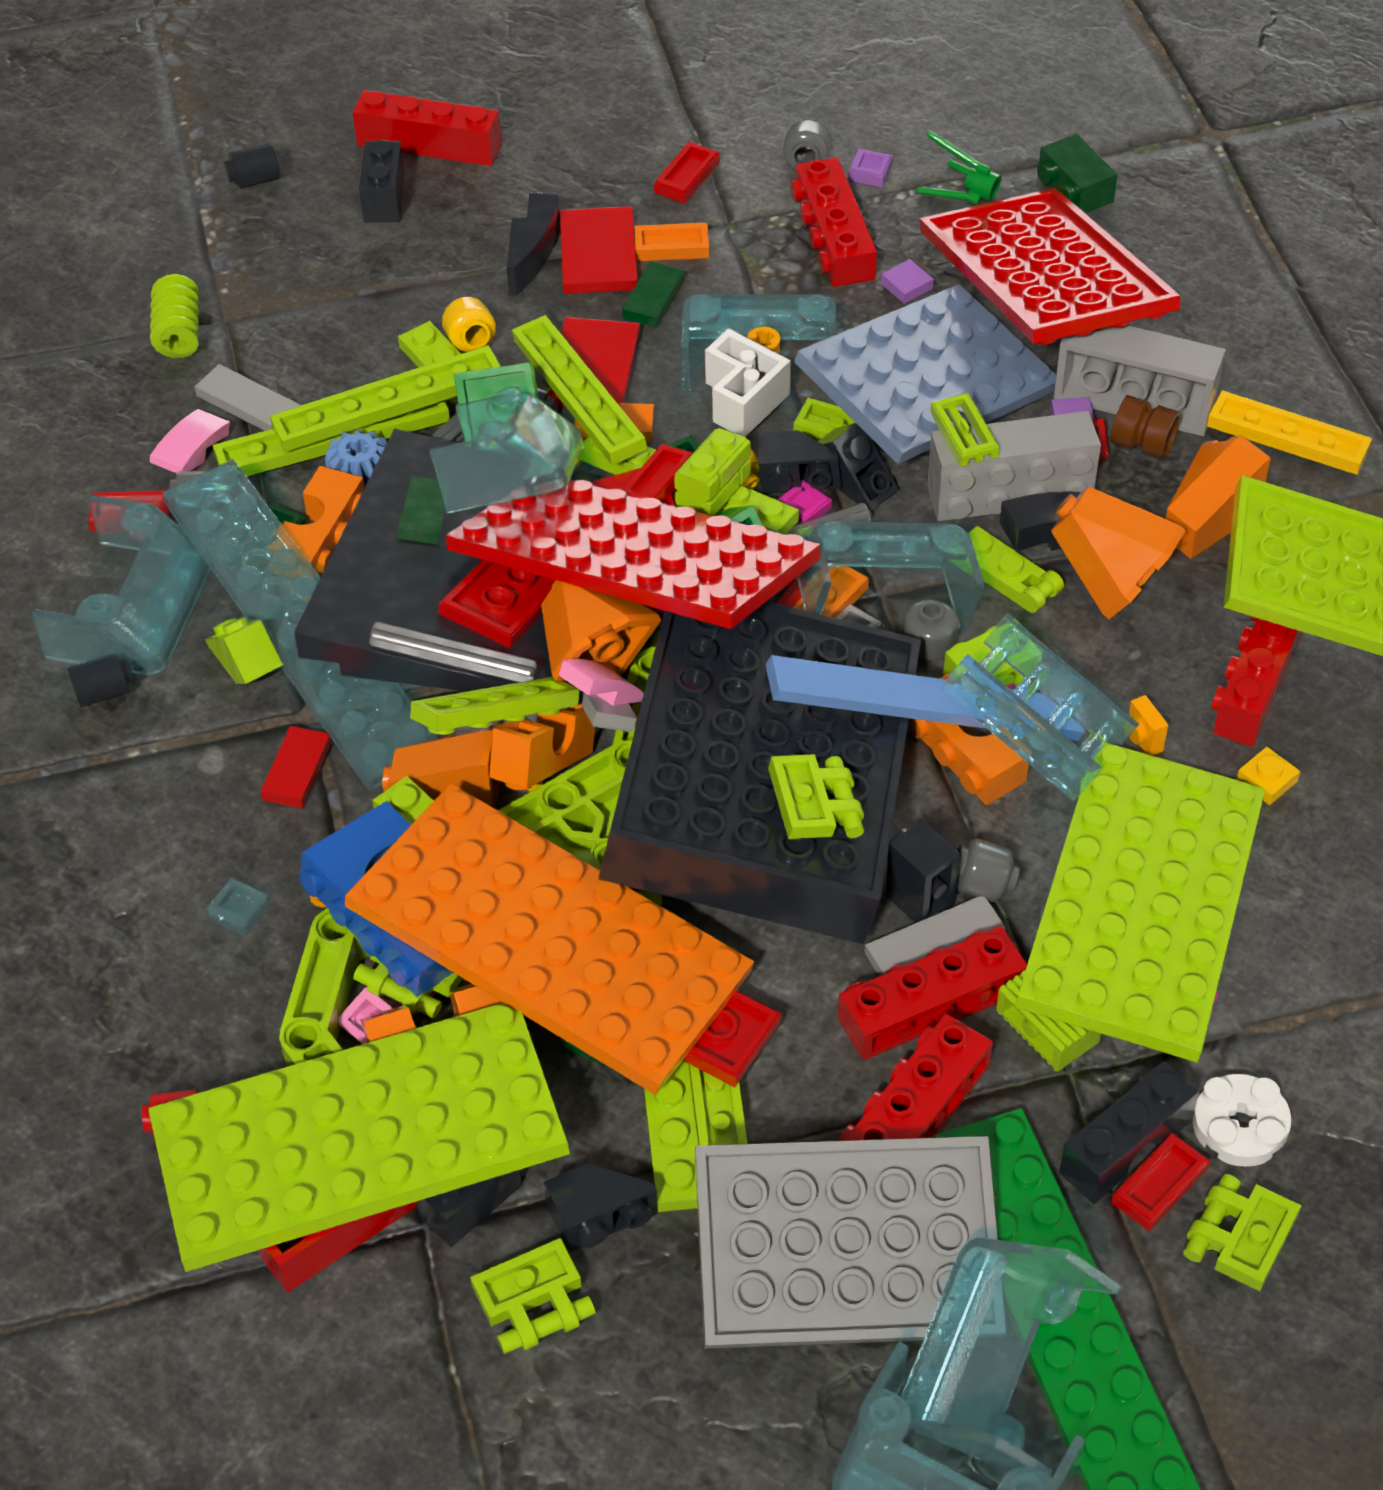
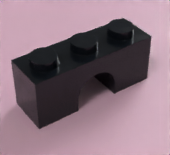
(1106, 1147)

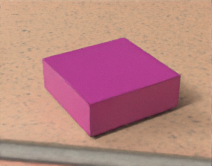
(809, 502)

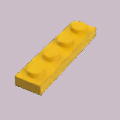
(1289, 432)

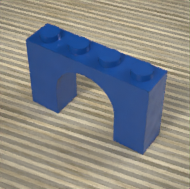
(338, 864)

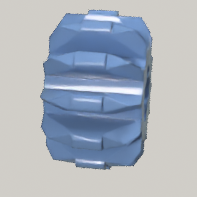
(355, 453)

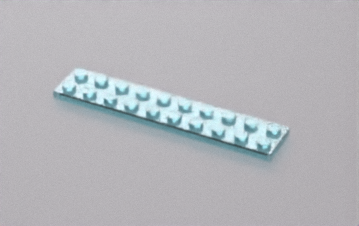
(274, 585)

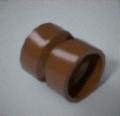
(1142, 426)

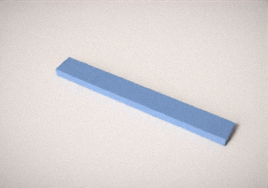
(881, 693)

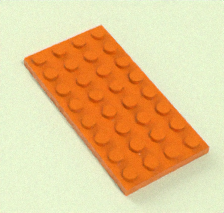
(551, 937)

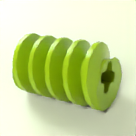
(174, 316)

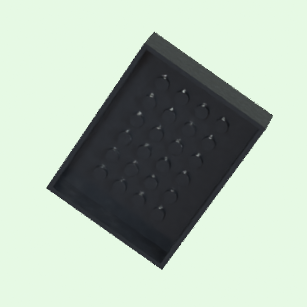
(697, 784)

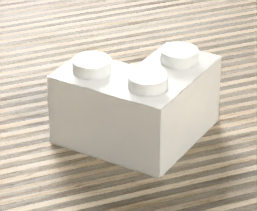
(745, 381)

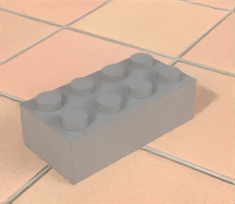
(1141, 365)
(1033, 458)

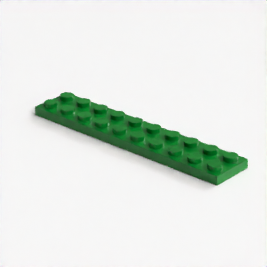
(1088, 1360)

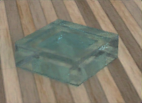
(237, 906)

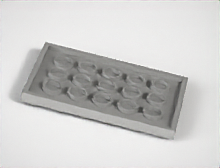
(835, 1236)

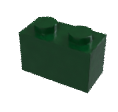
(1077, 173)

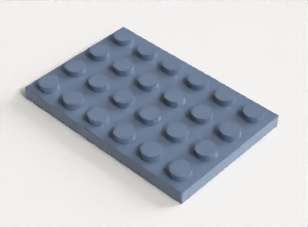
(922, 354)

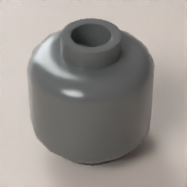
(805, 143)
(933, 624)
(986, 870)

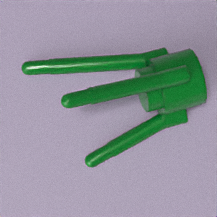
(979, 180)

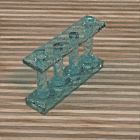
(1023, 728)

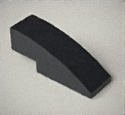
(532, 240)
(1031, 518)

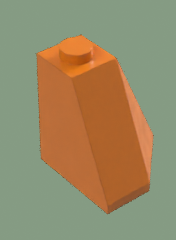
(1207, 491)
(1113, 545)
(594, 627)
(446, 760)

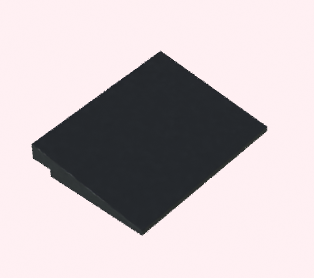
(400, 584)

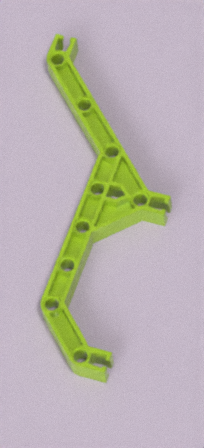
(556, 810)

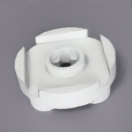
(1248, 1095)

